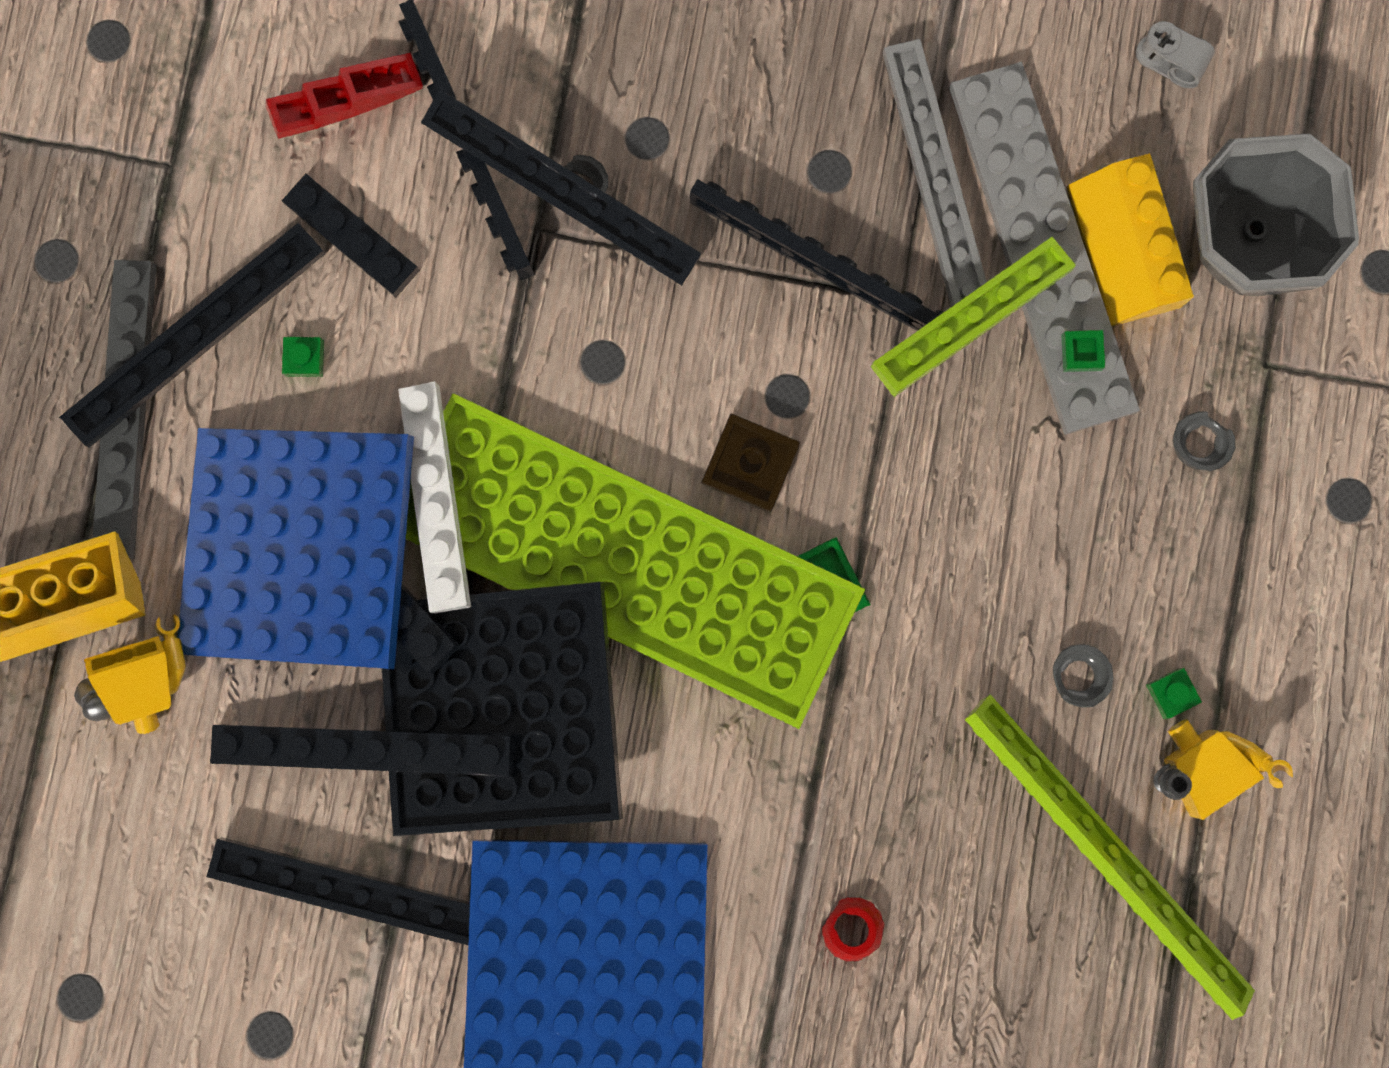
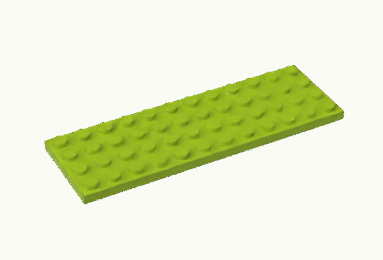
(670, 573)

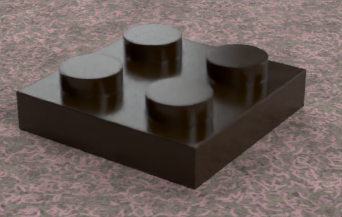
(750, 463)

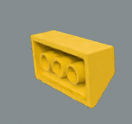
(1130, 240)
(67, 595)

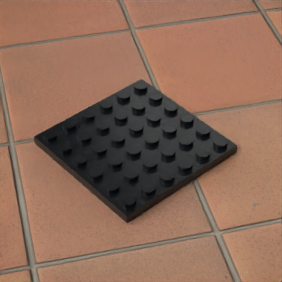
(526, 670)

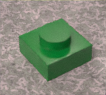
(1083, 350)
(303, 357)
(1173, 693)

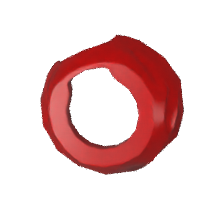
(874, 920)

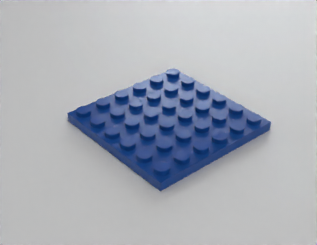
(296, 546)
(586, 954)

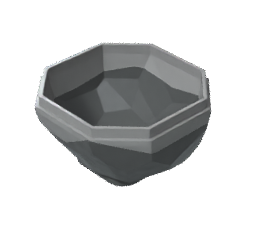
(1297, 200)

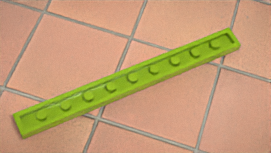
(1111, 857)

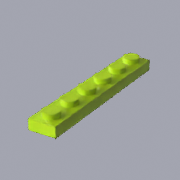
(972, 316)

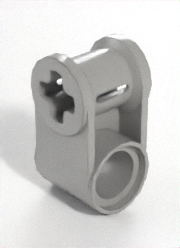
(1178, 56)

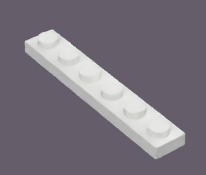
(435, 499)

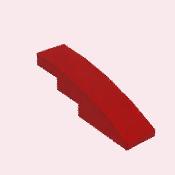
(344, 96)

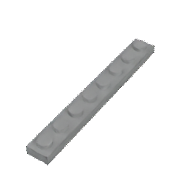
(934, 169)

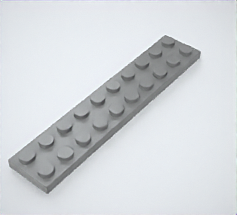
(1028, 209)

